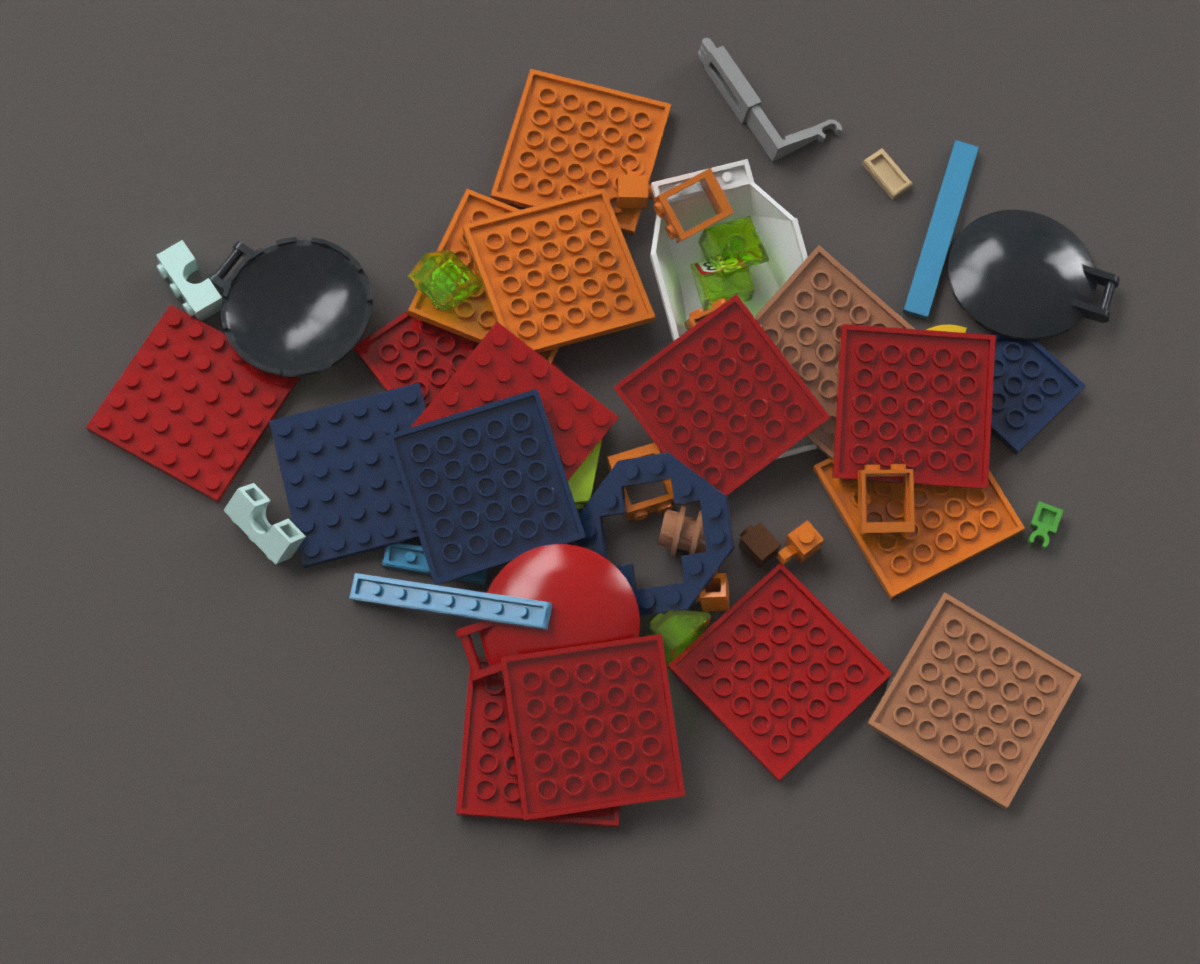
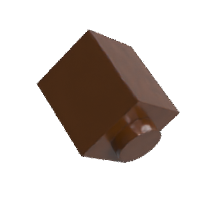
(759, 544)

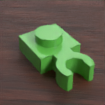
(1045, 521)

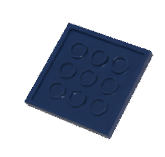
(1027, 390)

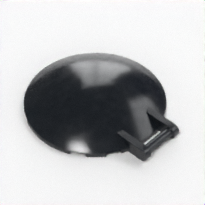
(1026, 276)
(294, 305)

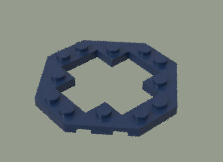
(687, 488)

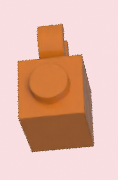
(633, 189)
(801, 544)
(716, 595)

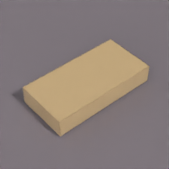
(887, 174)

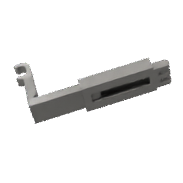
(747, 107)

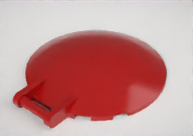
(588, 607)

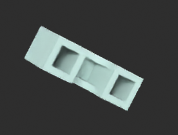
(200, 299)
(248, 511)

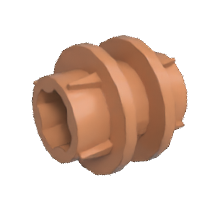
(682, 533)

